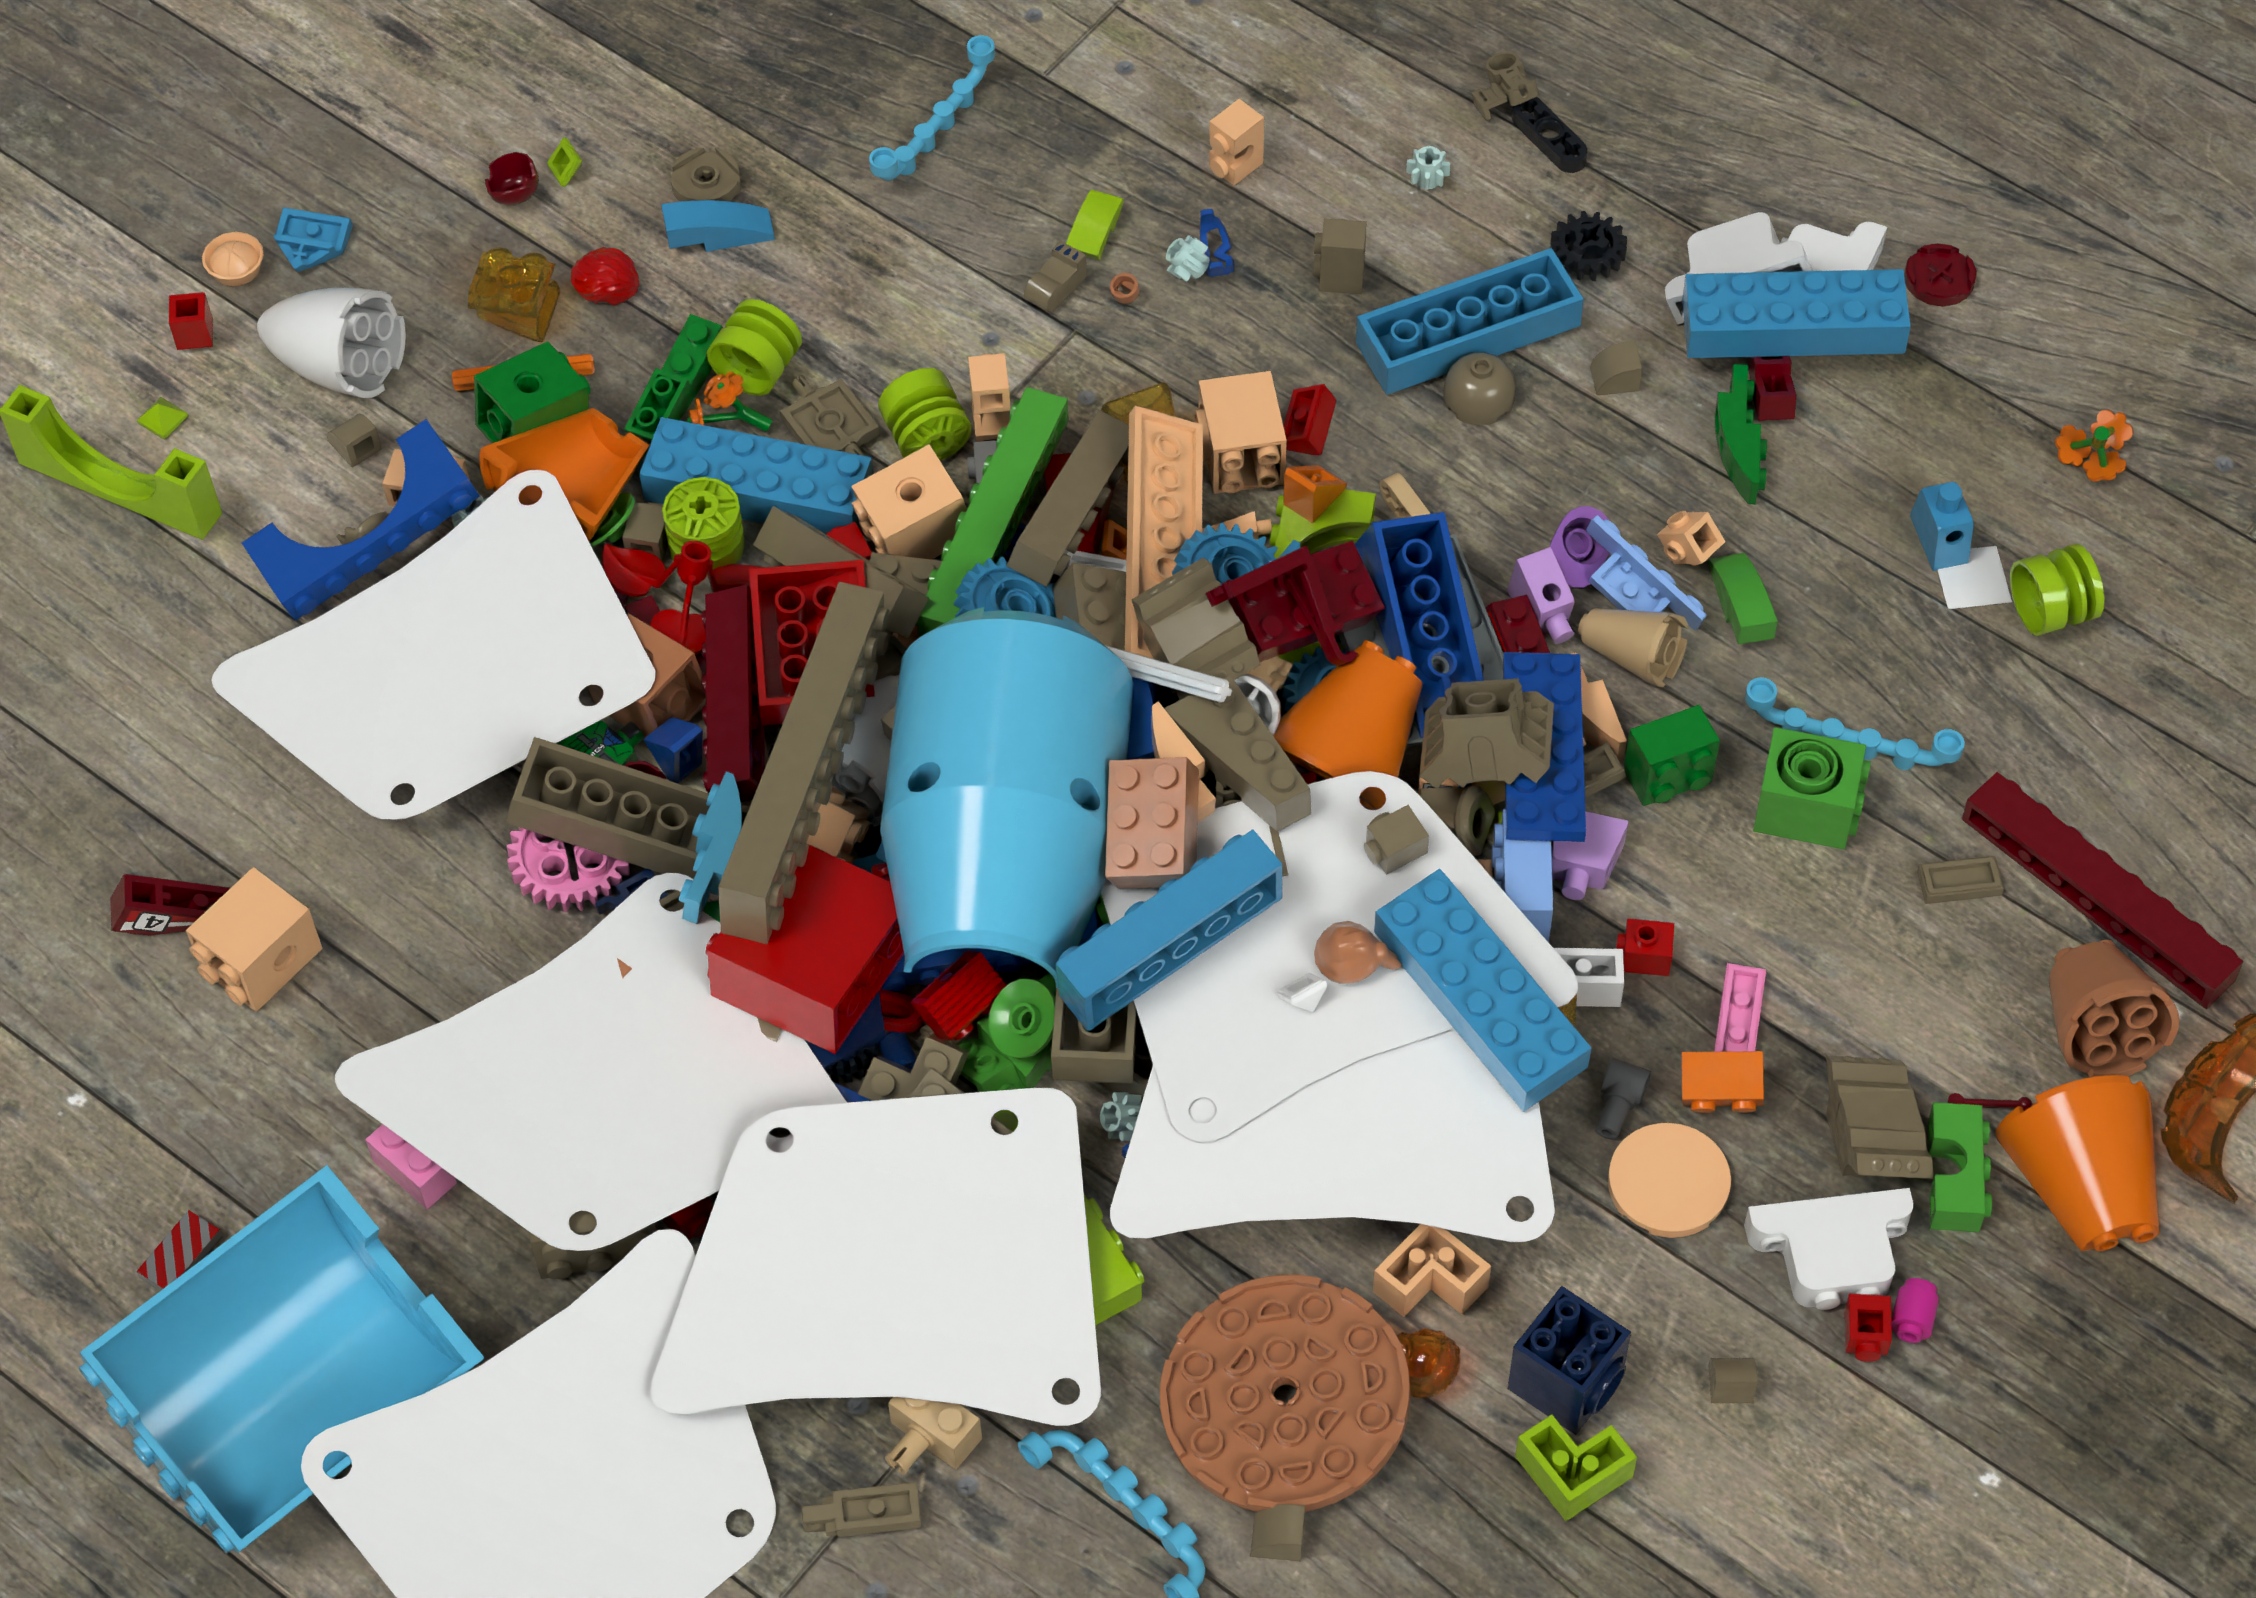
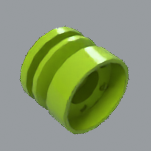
(755, 345)
(924, 411)
(707, 513)
(2057, 589)

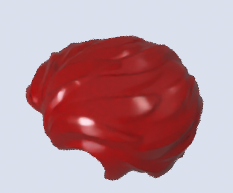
(605, 276)

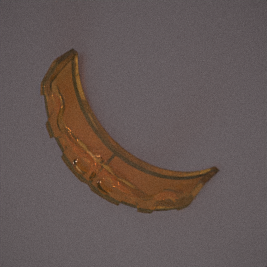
(2207, 1104)

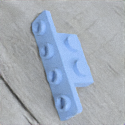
(1634, 582)

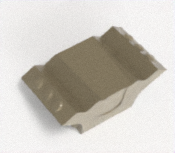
(1188, 631)
(1486, 734)
(1875, 1119)

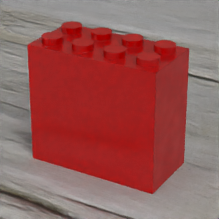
(823, 961)

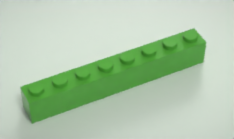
(998, 500)

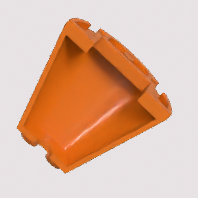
(583, 455)
(1354, 720)
(2090, 1158)

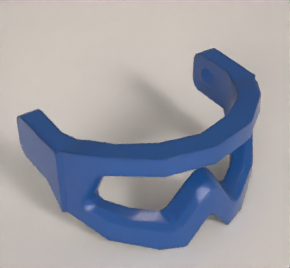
(1207, 223)

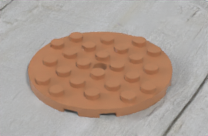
(1275, 1334)

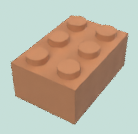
(1151, 821)

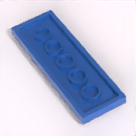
(1556, 803)

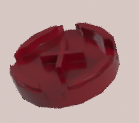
(1940, 275)

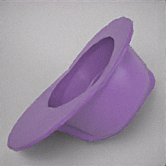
(1575, 549)

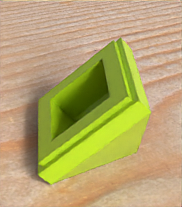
(564, 162)
(162, 418)

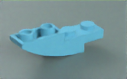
(715, 842)

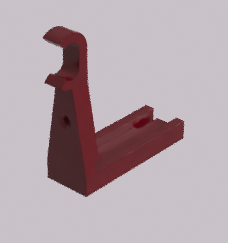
(1306, 590)

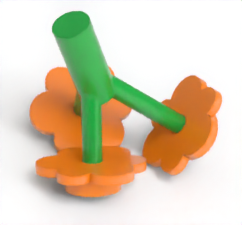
(722, 392)
(2107, 432)

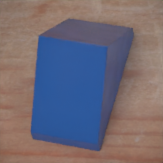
(676, 748)

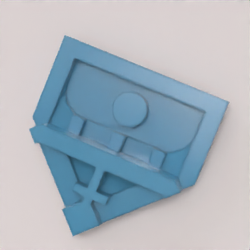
(311, 237)

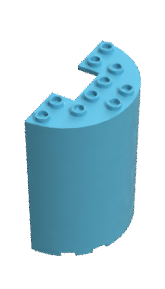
(264, 1351)

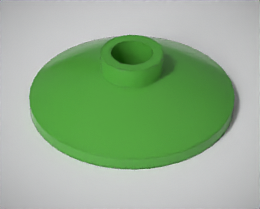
(613, 524)
(1011, 1015)

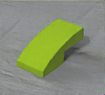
(1094, 223)

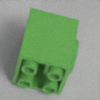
(1812, 788)

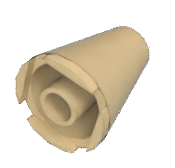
(1637, 640)

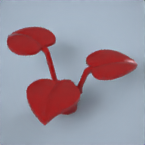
(636, 570)

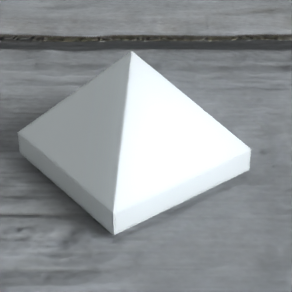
(1304, 992)

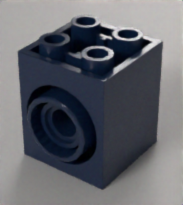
(1569, 1360)

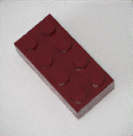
(1278, 624)

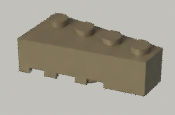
(1244, 755)

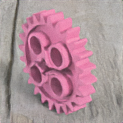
(533, 860)

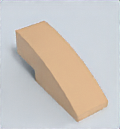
(1600, 718)
(1171, 742)

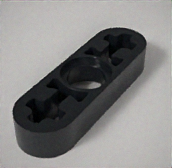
(1550, 147)

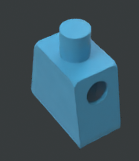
(1940, 513)

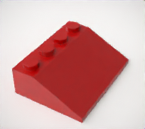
(787, 617)

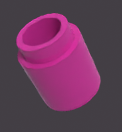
(1915, 1310)

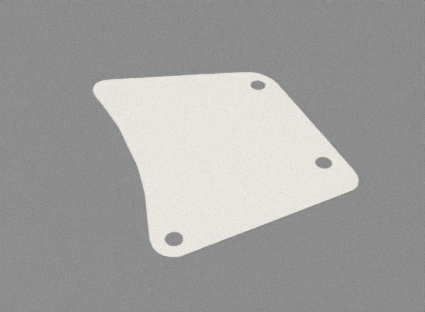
(450, 659)
(1219, 1018)
(593, 1081)
(1387, 1138)
(895, 1262)
(556, 1463)

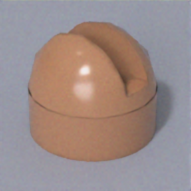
(1129, 284)

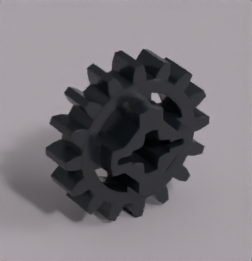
(1589, 245)

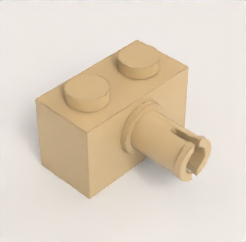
(938, 1426)

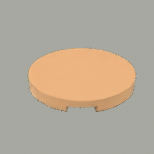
(1669, 1179)

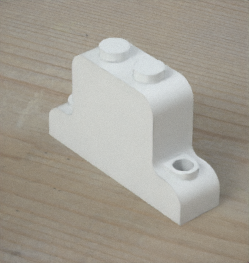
(1737, 247)
(1837, 252)
(1833, 1243)

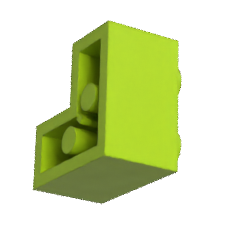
(1570, 1473)

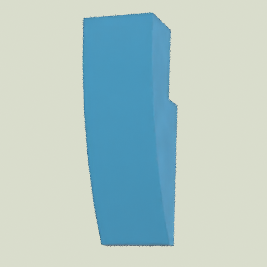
(716, 224)

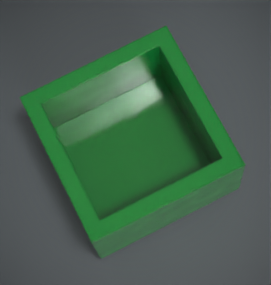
(1671, 755)

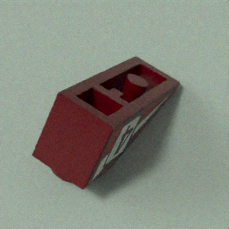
(159, 905)

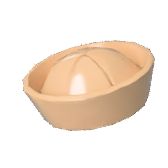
(233, 258)

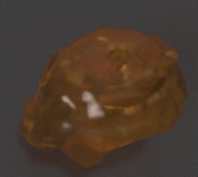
(1431, 1361)

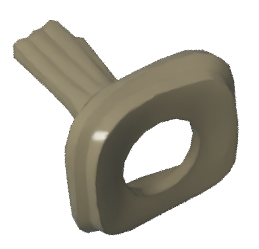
(1461, 821)

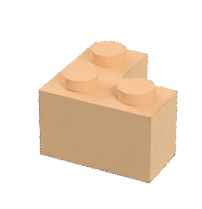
(1435, 1262)

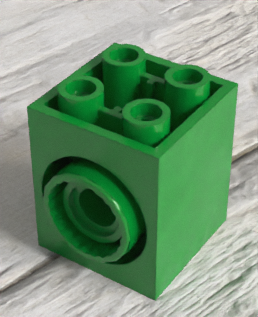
(528, 393)

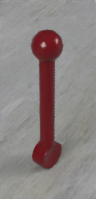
(2023, 1102)

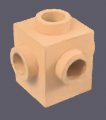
(1690, 537)

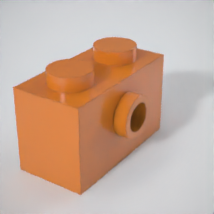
(1723, 1080)

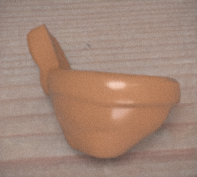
(1351, 953)

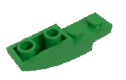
(679, 380)
(1739, 437)

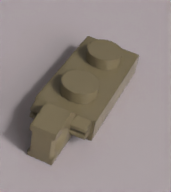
(865, 1511)

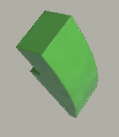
(1743, 598)

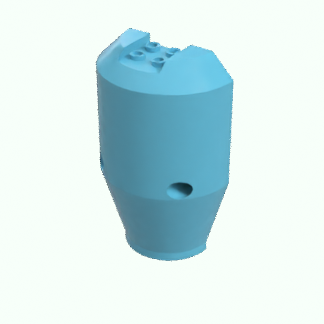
(1002, 784)

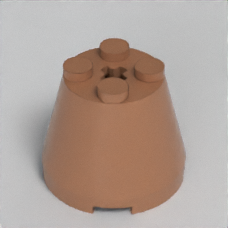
(2108, 1010)

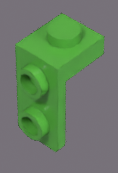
(988, 1068)

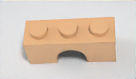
(989, 395)

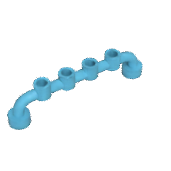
(890, 163)
(1946, 746)
(1120, 1486)

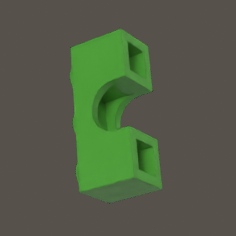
(1959, 1199)

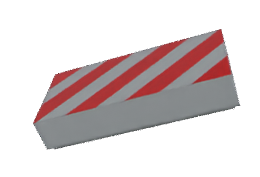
(179, 1250)

